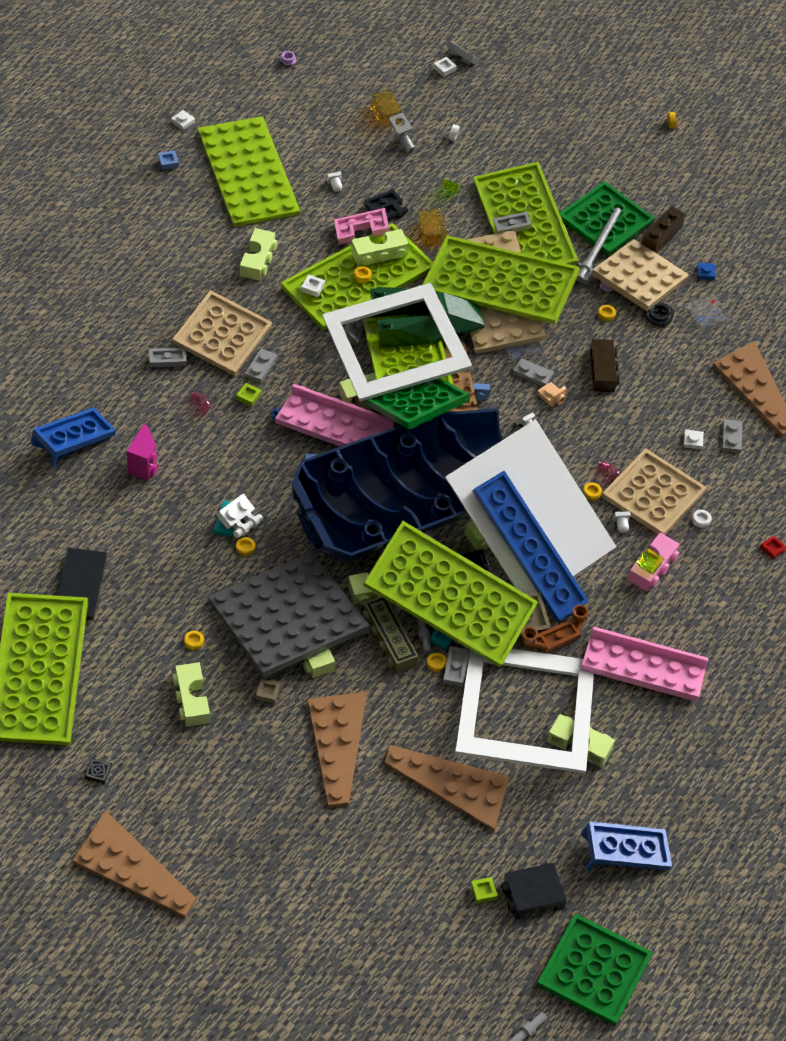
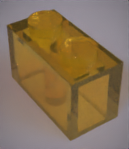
(385, 107)
(432, 227)

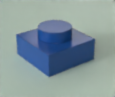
(706, 271)

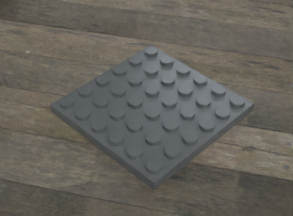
(288, 614)

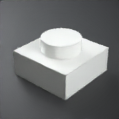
(444, 66)
(183, 120)
(313, 285)
(693, 439)

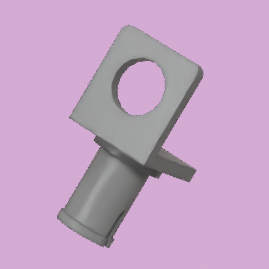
(402, 132)

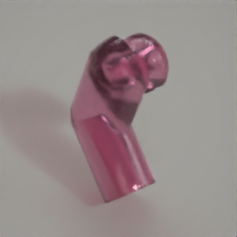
(203, 399)
(610, 468)

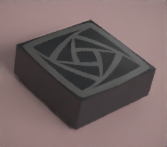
(98, 771)

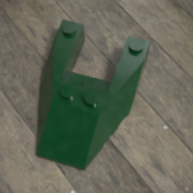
(420, 326)

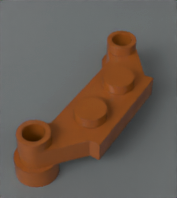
(558, 635)

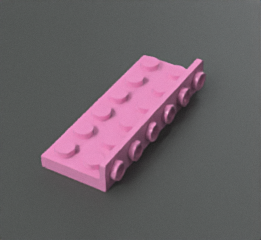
(329, 417)
(644, 664)

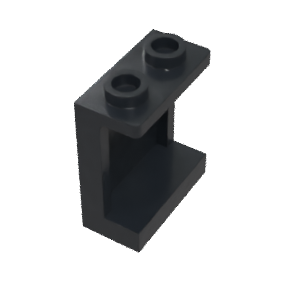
(533, 889)

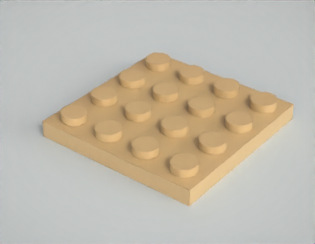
(640, 274)
(222, 333)
(654, 492)

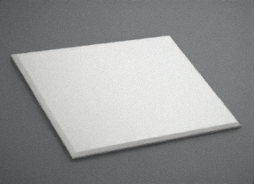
(548, 493)

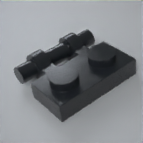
(387, 200)

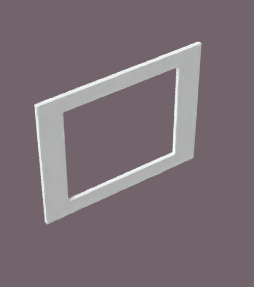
(366, 390)
(523, 754)

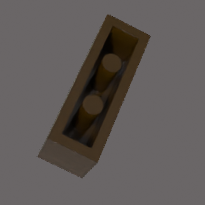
(663, 229)
(604, 365)

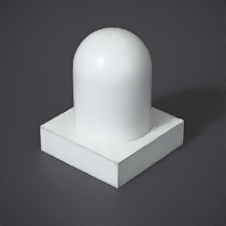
(335, 180)
(525, 420)
(622, 521)

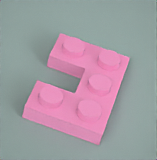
(347, 225)

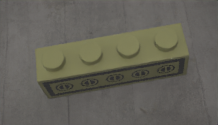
(390, 635)

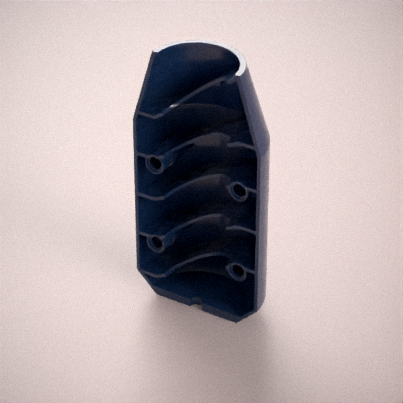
(349, 488)

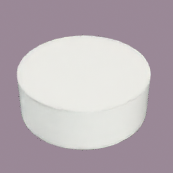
(453, 133)
(701, 518)

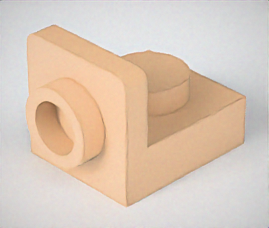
(552, 394)

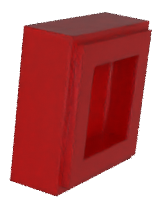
(773, 547)

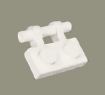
(237, 510)

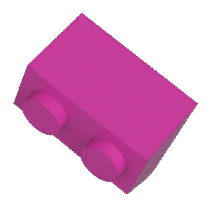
(142, 455)

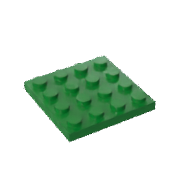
(593, 211)
(419, 402)
(595, 969)

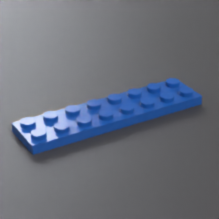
(530, 545)

